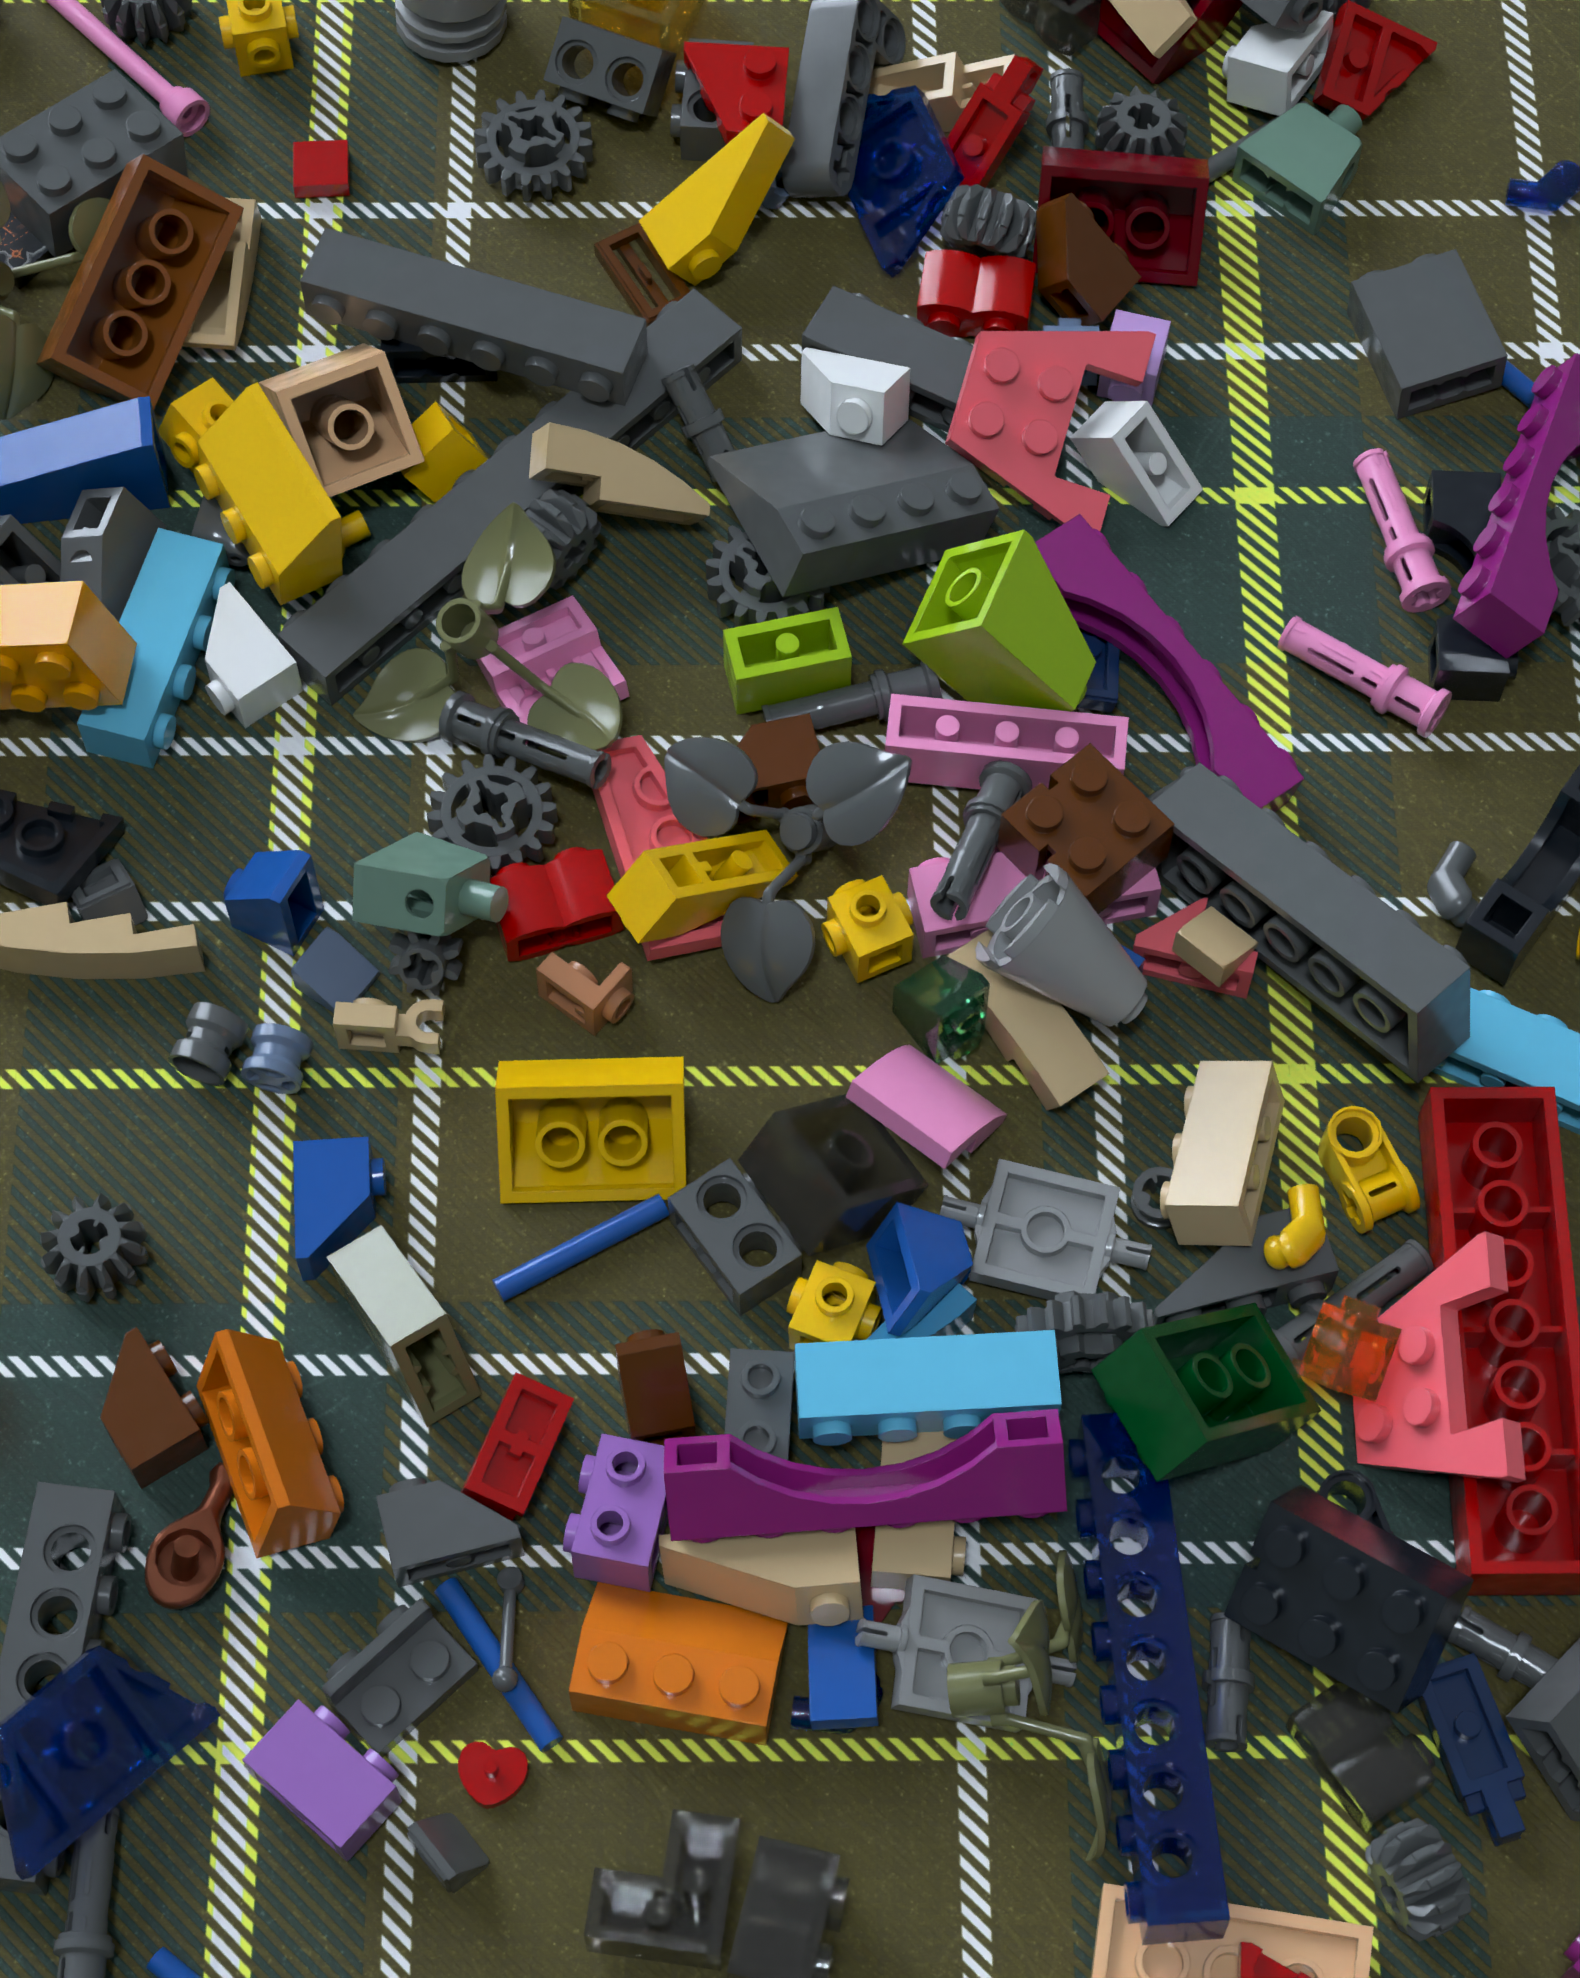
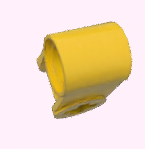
(1370, 1180)

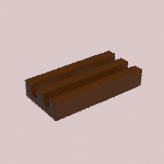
(624, 283)

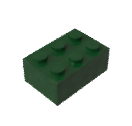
(1205, 1391)

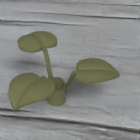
(21, 344)
(508, 566)
(994, 1684)

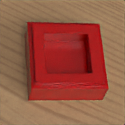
(321, 168)

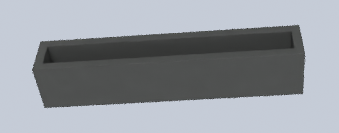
(474, 317)

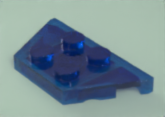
(901, 174)
(85, 1749)

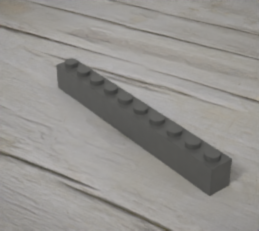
(421, 568)

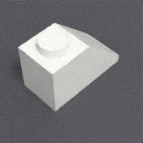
(1276, 65)
(854, 395)
(1137, 459)
(247, 662)

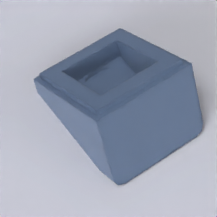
(333, 971)

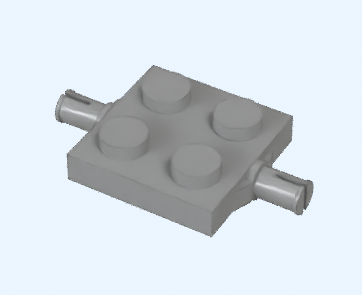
(1044, 1232)
(950, 1625)

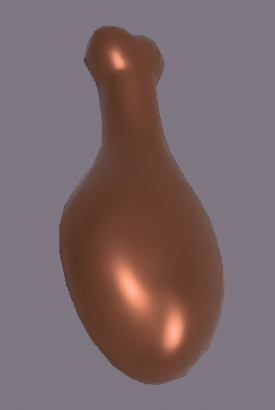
(191, 1550)

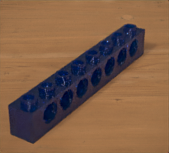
(1165, 1907)

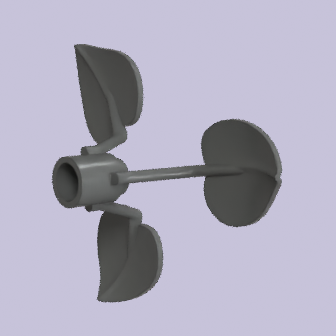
(853, 800)

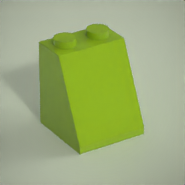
(1001, 627)

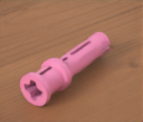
(1407, 550)
(1388, 688)

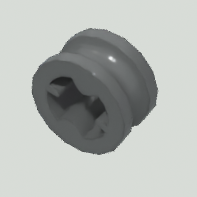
(1140, 1200)

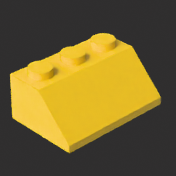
(270, 498)
(590, 1129)

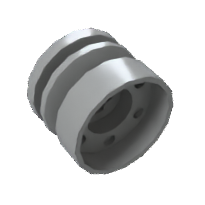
(451, 28)

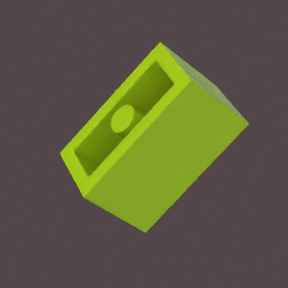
(786, 659)

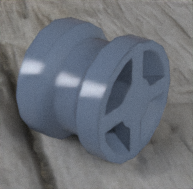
(277, 1058)

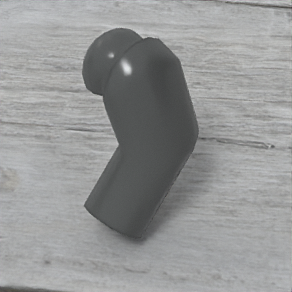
(1447, 884)

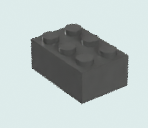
(80, 154)

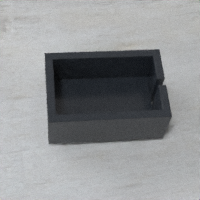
(1348, 1598)

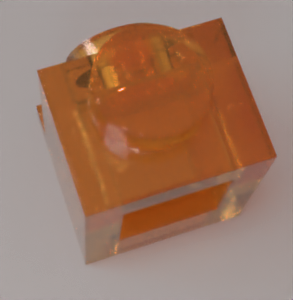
(1349, 1348)

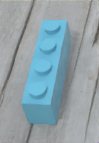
(171, 623)
(1518, 1051)
(921, 1384)

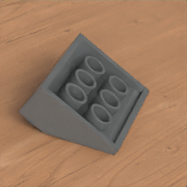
(851, 508)

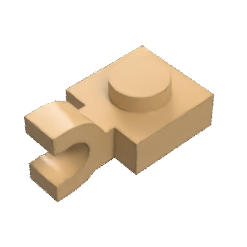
(378, 1027)

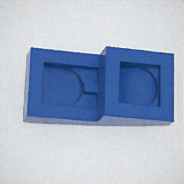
(841, 1677)

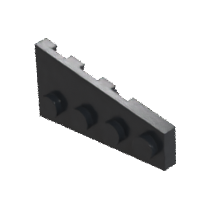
(51, 848)

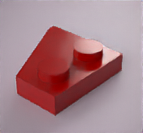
(1367, 59)
(740, 82)

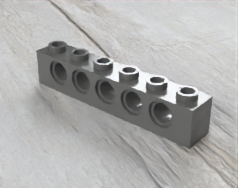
(59, 1521)

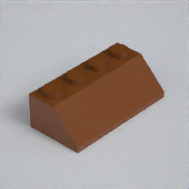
(140, 283)

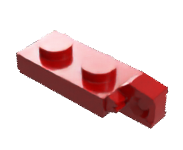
(993, 120)

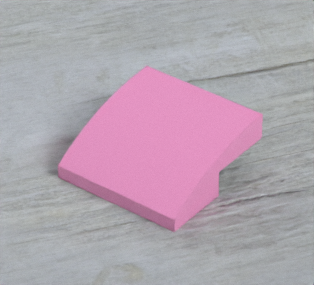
(544, 645)
(925, 1105)

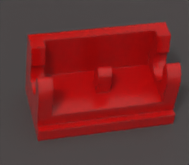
(517, 1446)

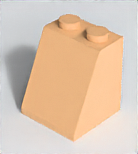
(346, 417)

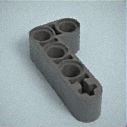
(832, 92)

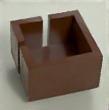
(1091, 825)

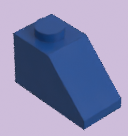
(275, 898)
(332, 1197)
(916, 1263)

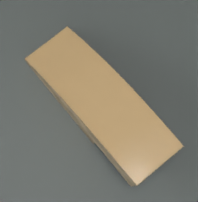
(942, 79)
(227, 298)
(613, 476)
(1035, 1034)

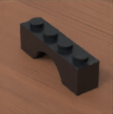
(1453, 519)
(1529, 894)

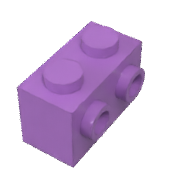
(621, 1514)
(325, 1778)

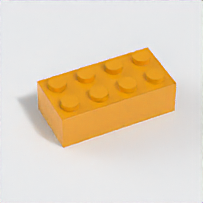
(60, 648)

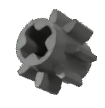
(425, 960)

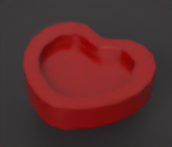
(491, 1774)

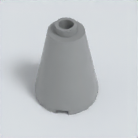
(1063, 949)

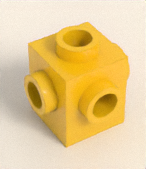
(259, 34)
(190, 419)
(869, 927)
(833, 1305)

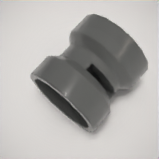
(209, 1041)

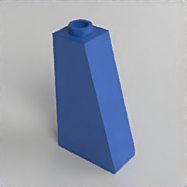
(98, 449)

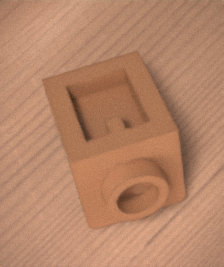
(577, 993)

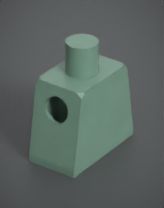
(1301, 162)
(426, 887)

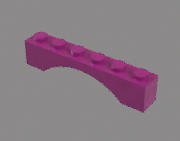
(1511, 580)
(1119, 610)
(997, 1469)

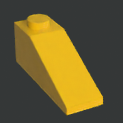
(715, 206)
(694, 883)

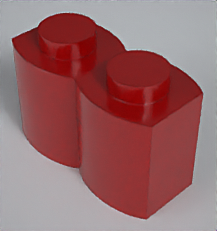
(975, 294)
(556, 904)

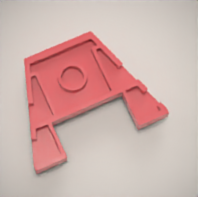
(1021, 404)
(1421, 1403)

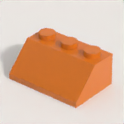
(268, 1443)
(678, 1663)

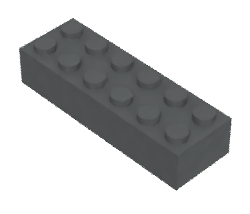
(1317, 923)

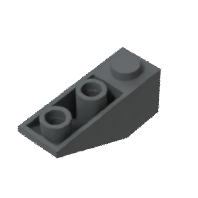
(107, 544)
(1244, 1277)

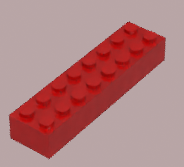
(1500, 1170)

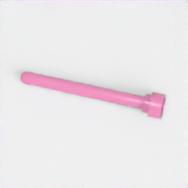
(178, 104)

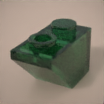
(943, 1008)

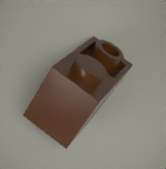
(1078, 263)
(782, 757)
(654, 1387)
(147, 1416)

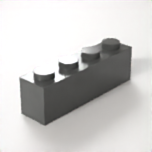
(862, 329)

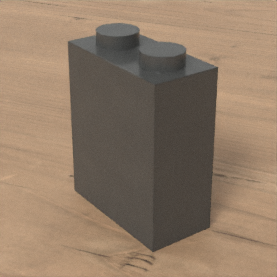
(1426, 333)

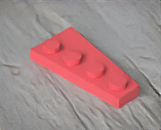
(640, 819)

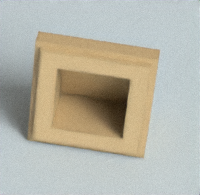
(1213, 945)

